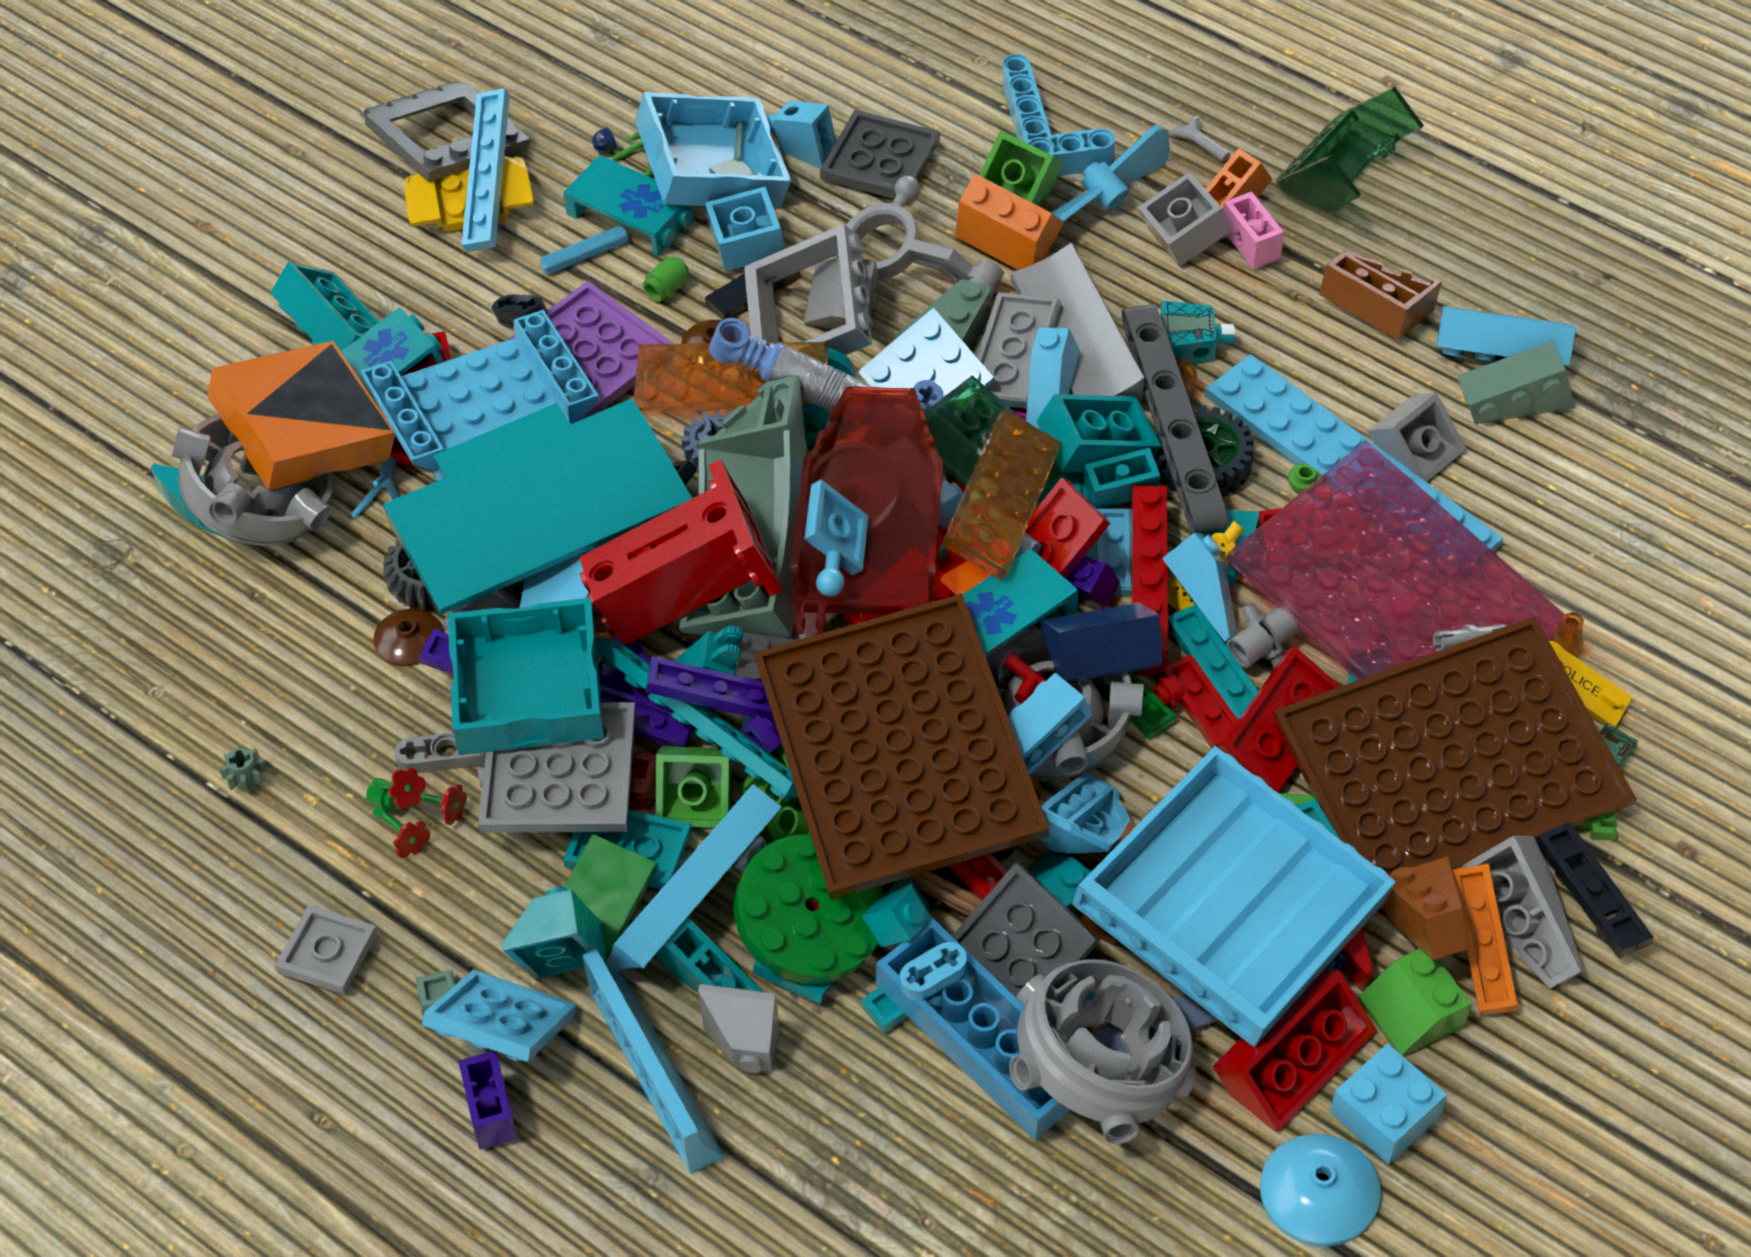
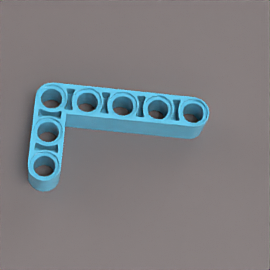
(1031, 126)

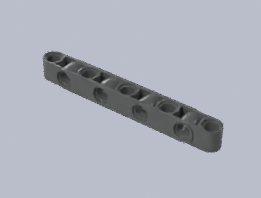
(1174, 420)

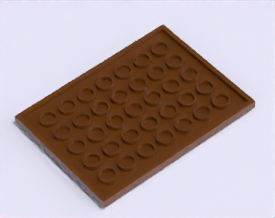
(899, 746)
(1455, 752)

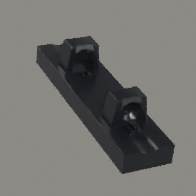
(1594, 890)

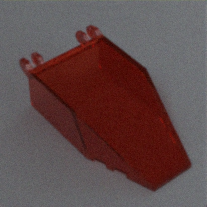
(889, 468)

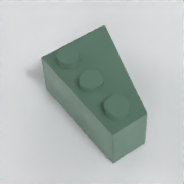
(963, 308)
(1518, 386)

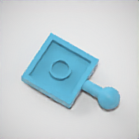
(838, 532)

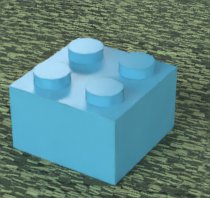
(744, 228)
(1388, 1103)

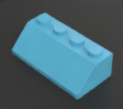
(1500, 334)

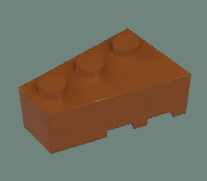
(1378, 295)
(1428, 908)

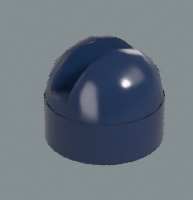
(604, 141)

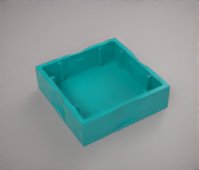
(525, 676)

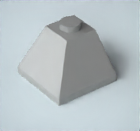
(741, 1025)

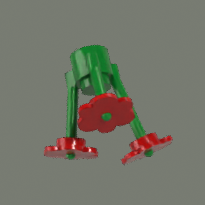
(408, 790)

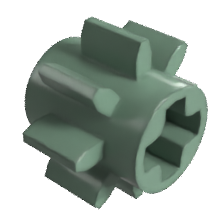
(243, 768)

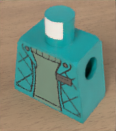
(1194, 331)

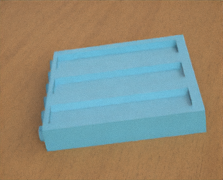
(1233, 895)

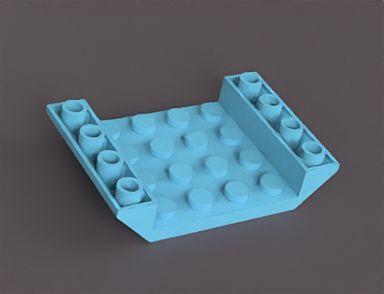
(481, 390)

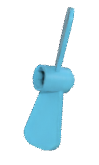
(1109, 183)

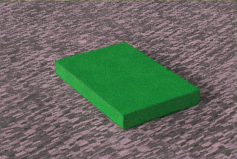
(611, 884)

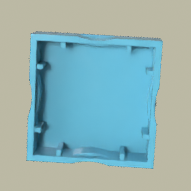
(694, 133)

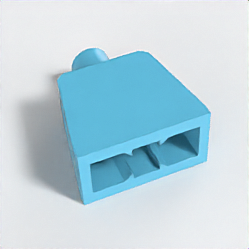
(804, 131)

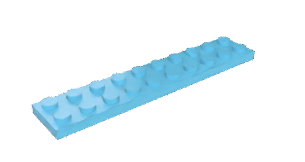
(1308, 431)

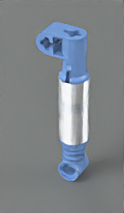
(780, 361)

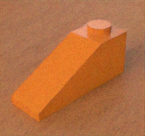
(1239, 177)

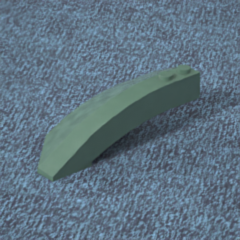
(765, 457)

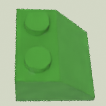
(693, 785)
(1415, 1002)

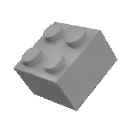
(1185, 218)

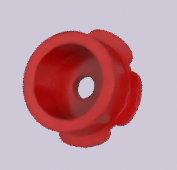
(1168, 691)

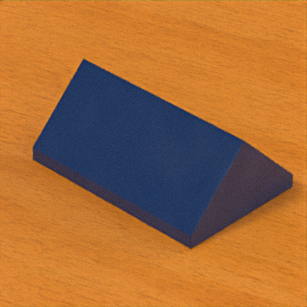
(1103, 642)

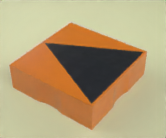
(300, 414)

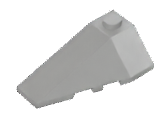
(1531, 909)

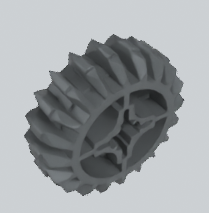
(403, 579)

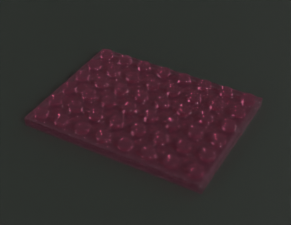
(1381, 568)

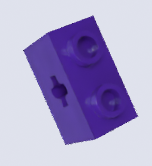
(487, 1100)

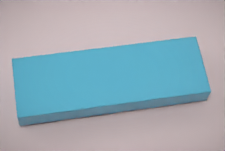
(1115, 547)

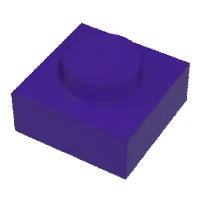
(762, 733)

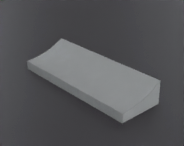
(1104, 359)

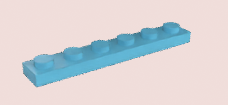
(485, 170)

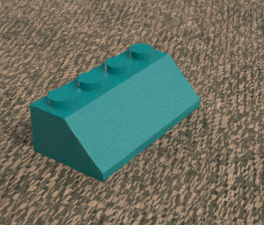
(322, 305)

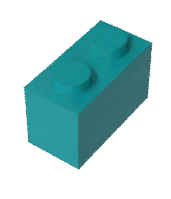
(1111, 479)

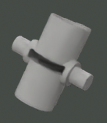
(1262, 636)

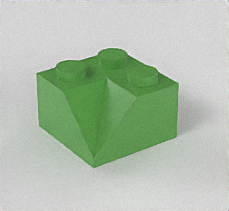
(1021, 168)

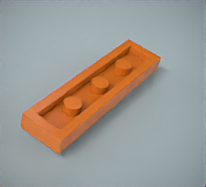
(1485, 941)

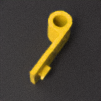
(1596, 691)

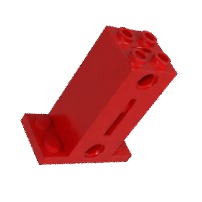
(678, 561)

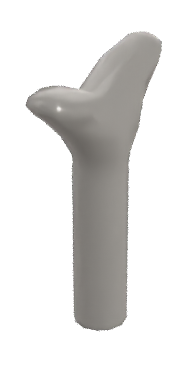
(1193, 133)

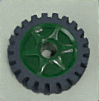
(1228, 448)

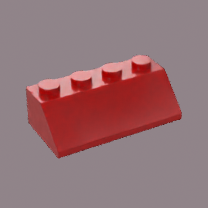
(1298, 1052)

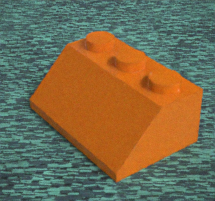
(1005, 224)

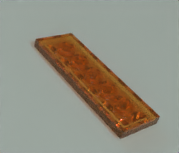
(692, 380)
(1002, 494)

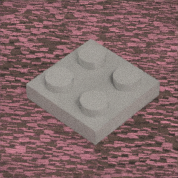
(326, 949)

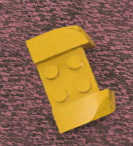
(445, 198)

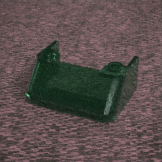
(1344, 147)

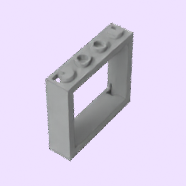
(834, 242)

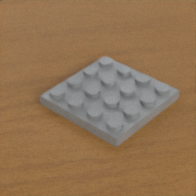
(564, 784)

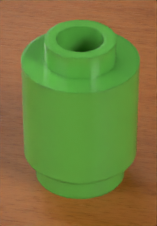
(666, 279)

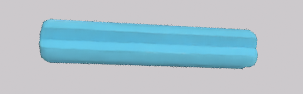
(584, 250)

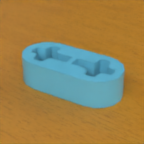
(935, 974)

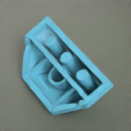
(1085, 817)

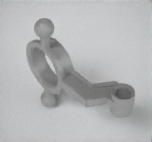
(917, 251)

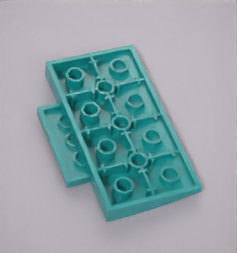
(532, 499)

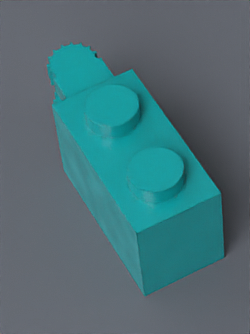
(715, 651)

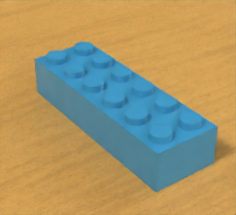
(973, 1025)

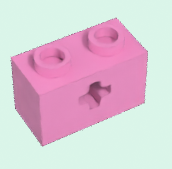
(1253, 230)

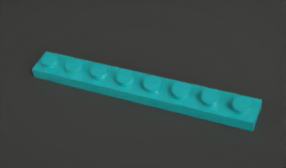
(708, 724)

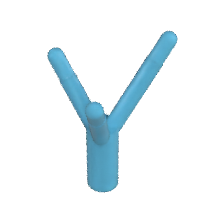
(384, 480)

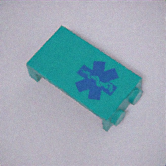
(627, 199)
(392, 339)
(1018, 601)

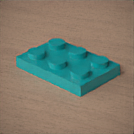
(647, 835)

